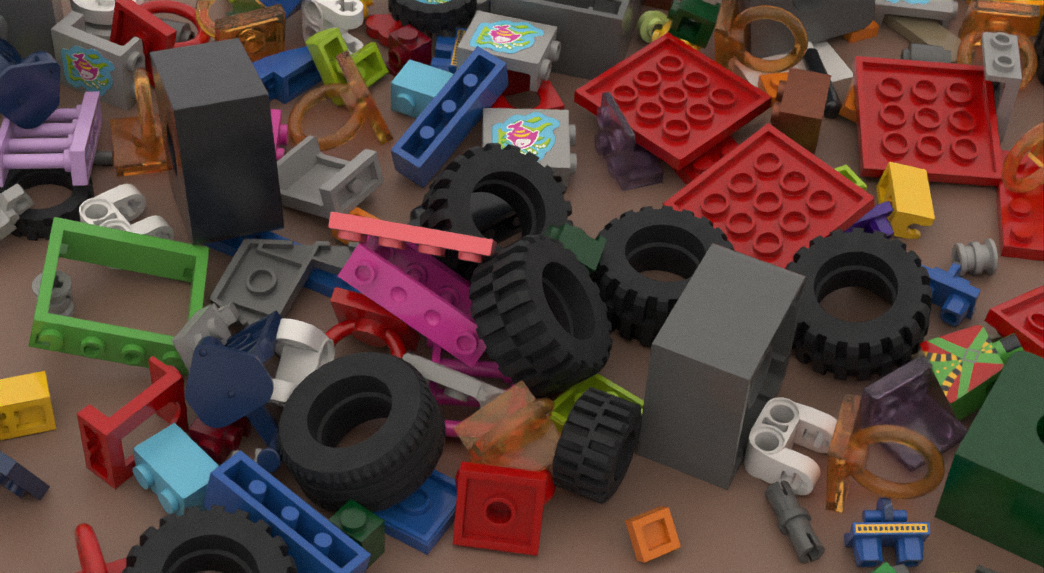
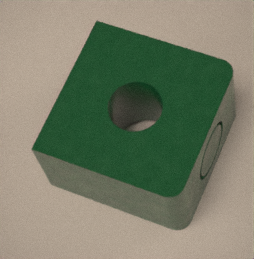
(999, 466)

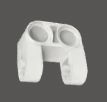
(326, 14)
(119, 207)
(303, 352)
(773, 436)

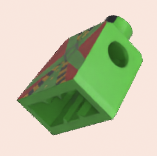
(968, 365)

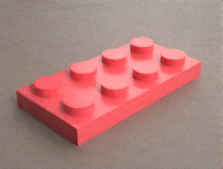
(398, 235)

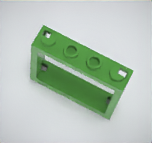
(122, 251)

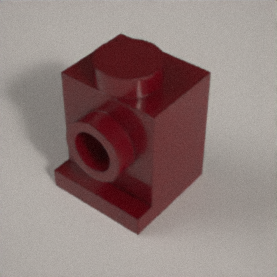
(405, 45)
(219, 441)

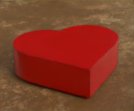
(380, 26)

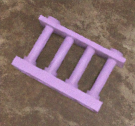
(74, 153)

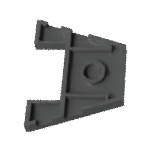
(270, 275)

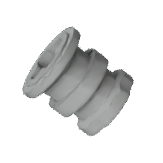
(976, 257)
(61, 295)

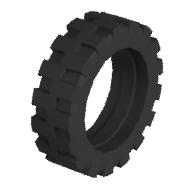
(433, 16)
(38, 222)

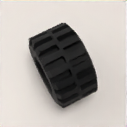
(596, 445)

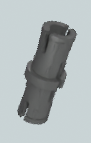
(794, 522)

